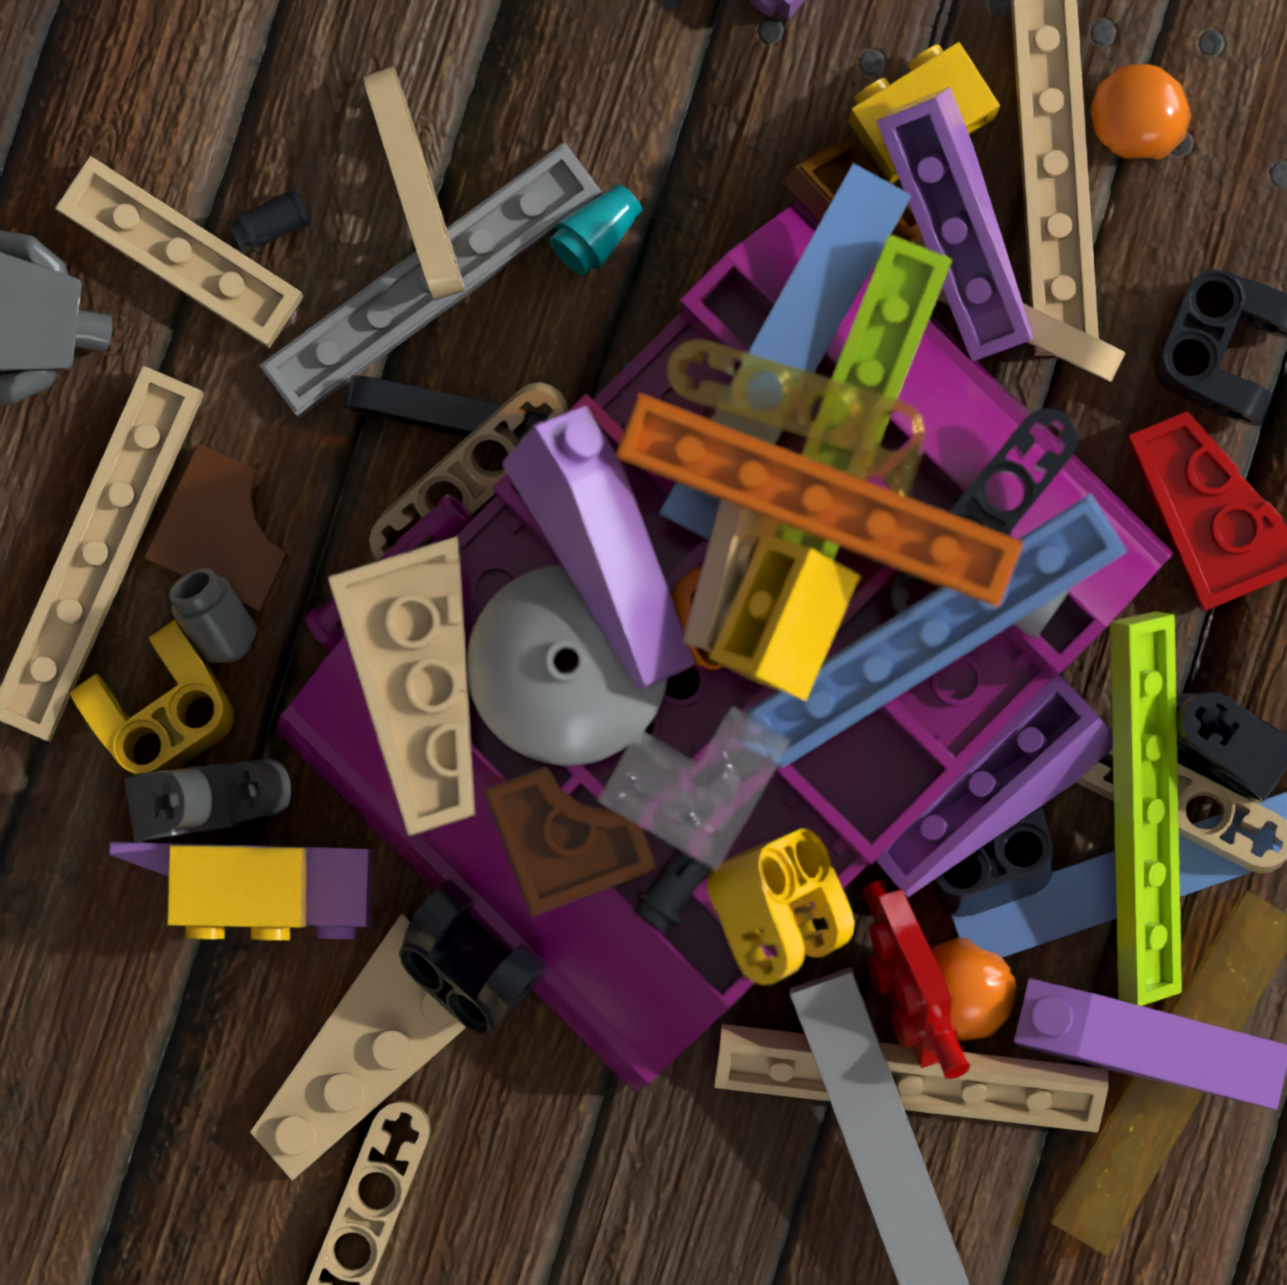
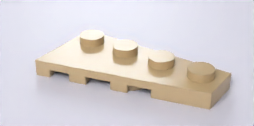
(412, 666)
(357, 1060)

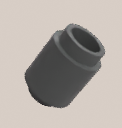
(212, 616)

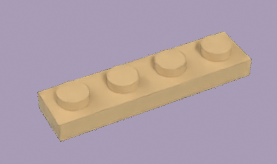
(179, 252)

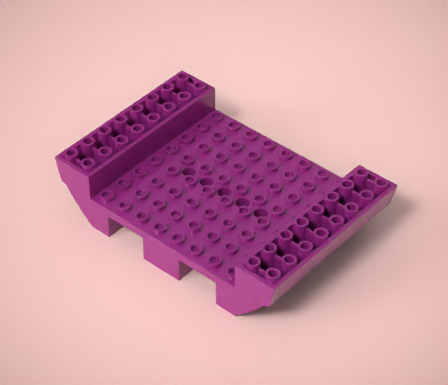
(608, 972)

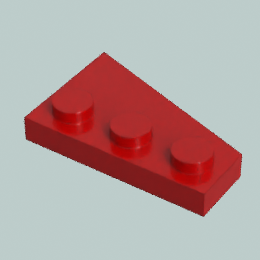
(1212, 515)

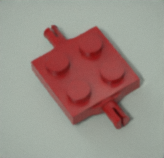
(913, 982)

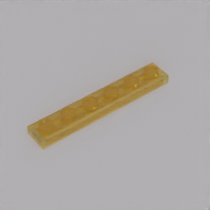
(1155, 1112)

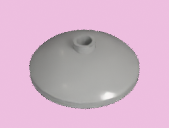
(532, 704)

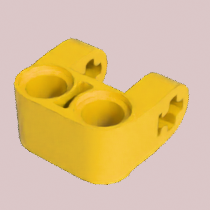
(163, 716)
(772, 891)

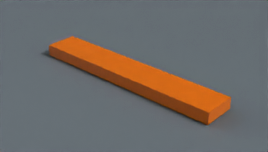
(819, 500)

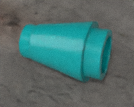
(593, 231)

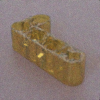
(796, 406)

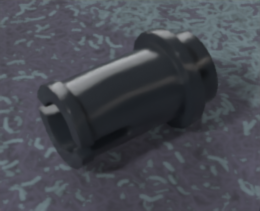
(268, 222)
(671, 891)

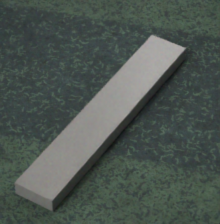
(401, 300)
(877, 1130)

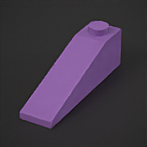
(957, 220)
(598, 534)
(1012, 776)
(336, 882)
(1151, 1044)

